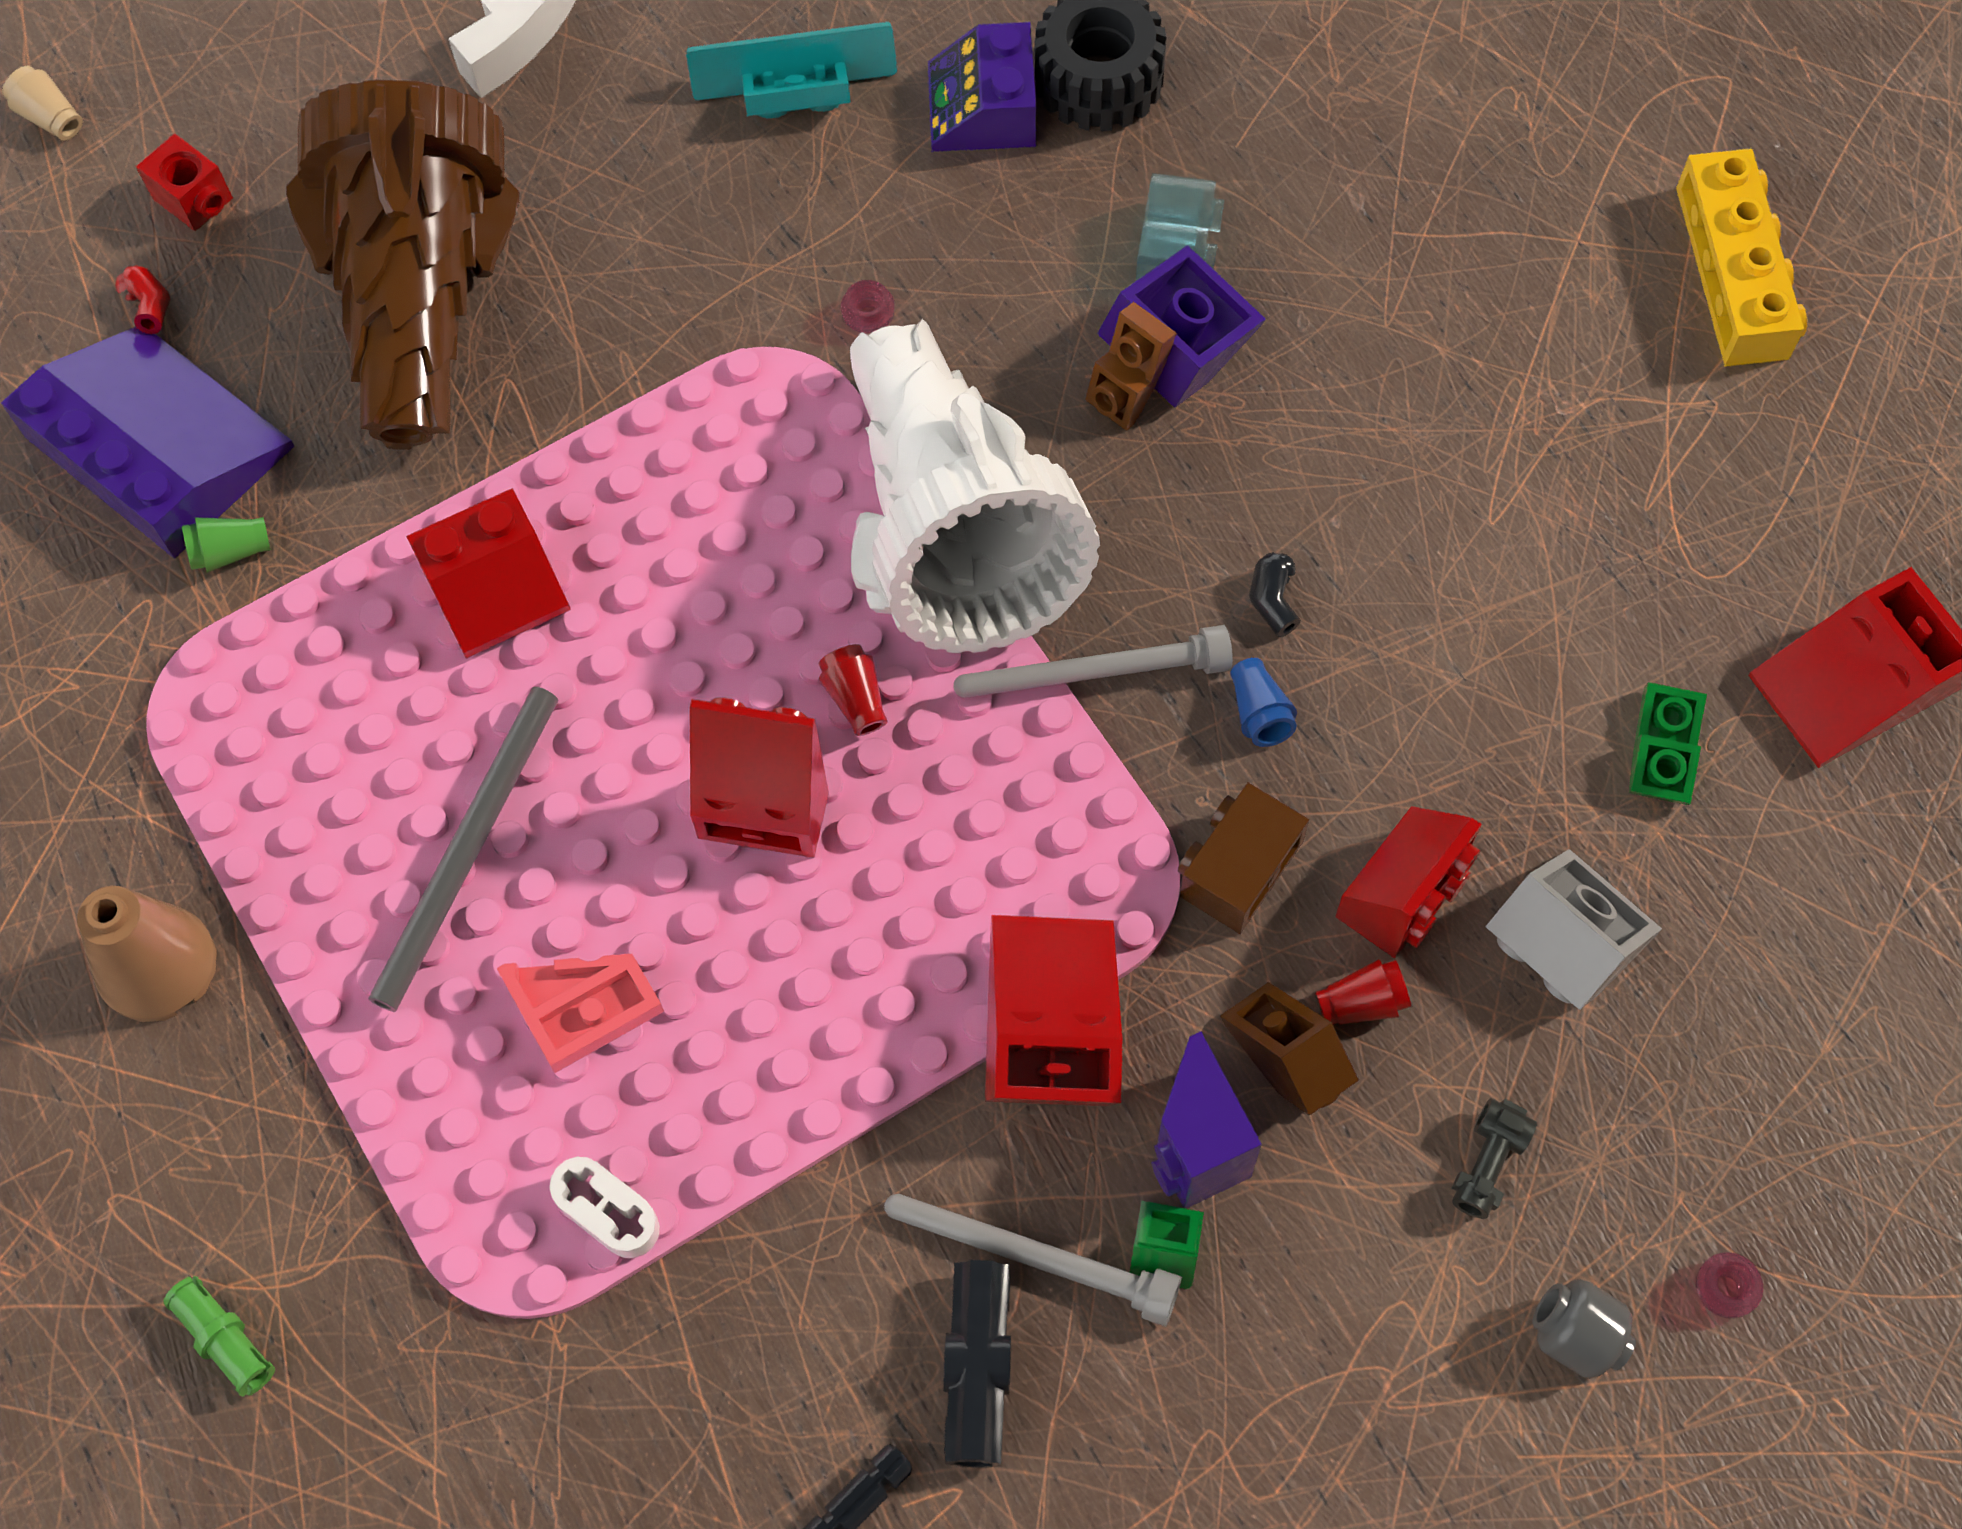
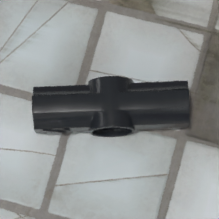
(977, 1364)

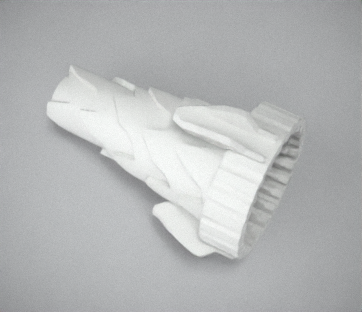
(973, 526)

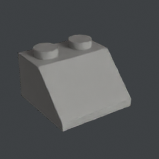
(1571, 928)

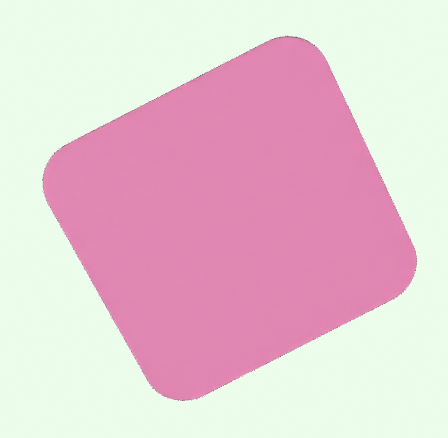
(801, 996)

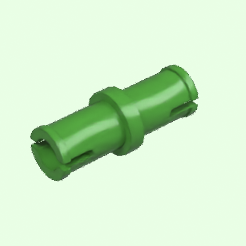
(219, 1336)

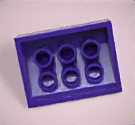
(146, 433)

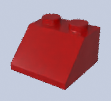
(489, 572)

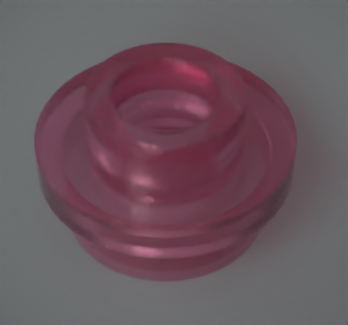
(863, 295)
(1745, 1276)

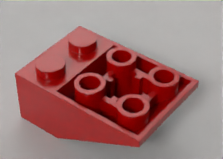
(1865, 668)
(756, 777)
(1053, 1012)

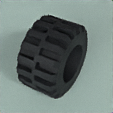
(1093, 90)

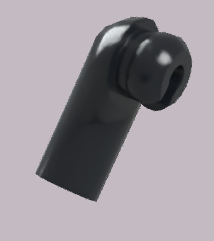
(1267, 592)

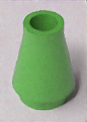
(222, 541)

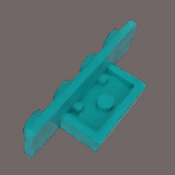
(793, 68)

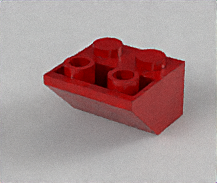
(1410, 878)

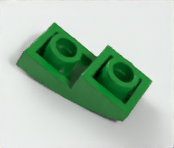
(1667, 743)

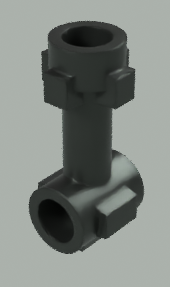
(1505, 1130)

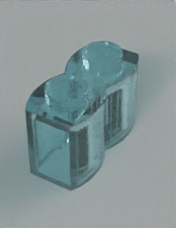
(1178, 215)

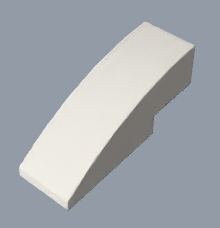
(505, 39)

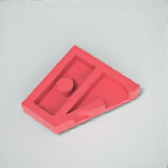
(580, 1003)

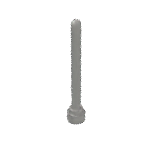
(1206, 651)
(1149, 1292)

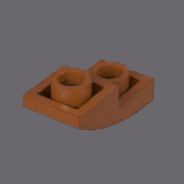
(1132, 367)

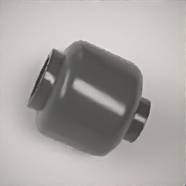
(1584, 1328)

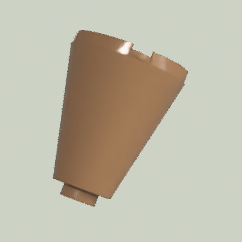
(145, 953)

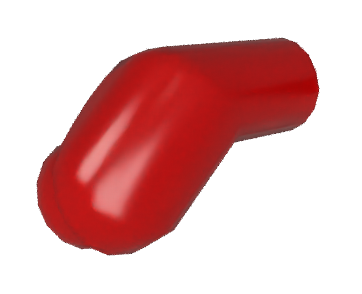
(150, 292)

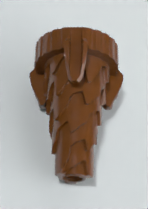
(396, 203)

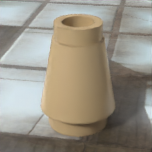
(39, 100)

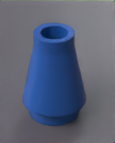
(1262, 706)

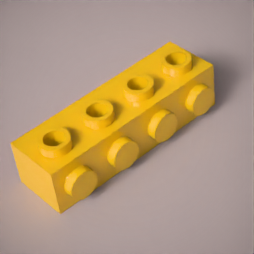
(1740, 257)

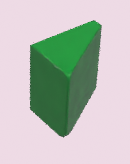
(1167, 1240)

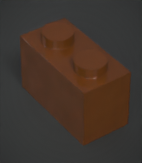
(1242, 856)

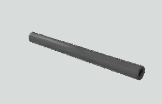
(463, 850)

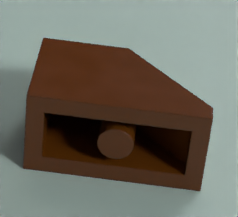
(1291, 1047)

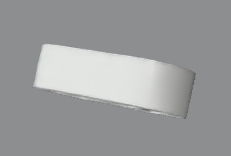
(595, 1218)

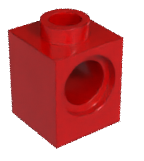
(184, 182)

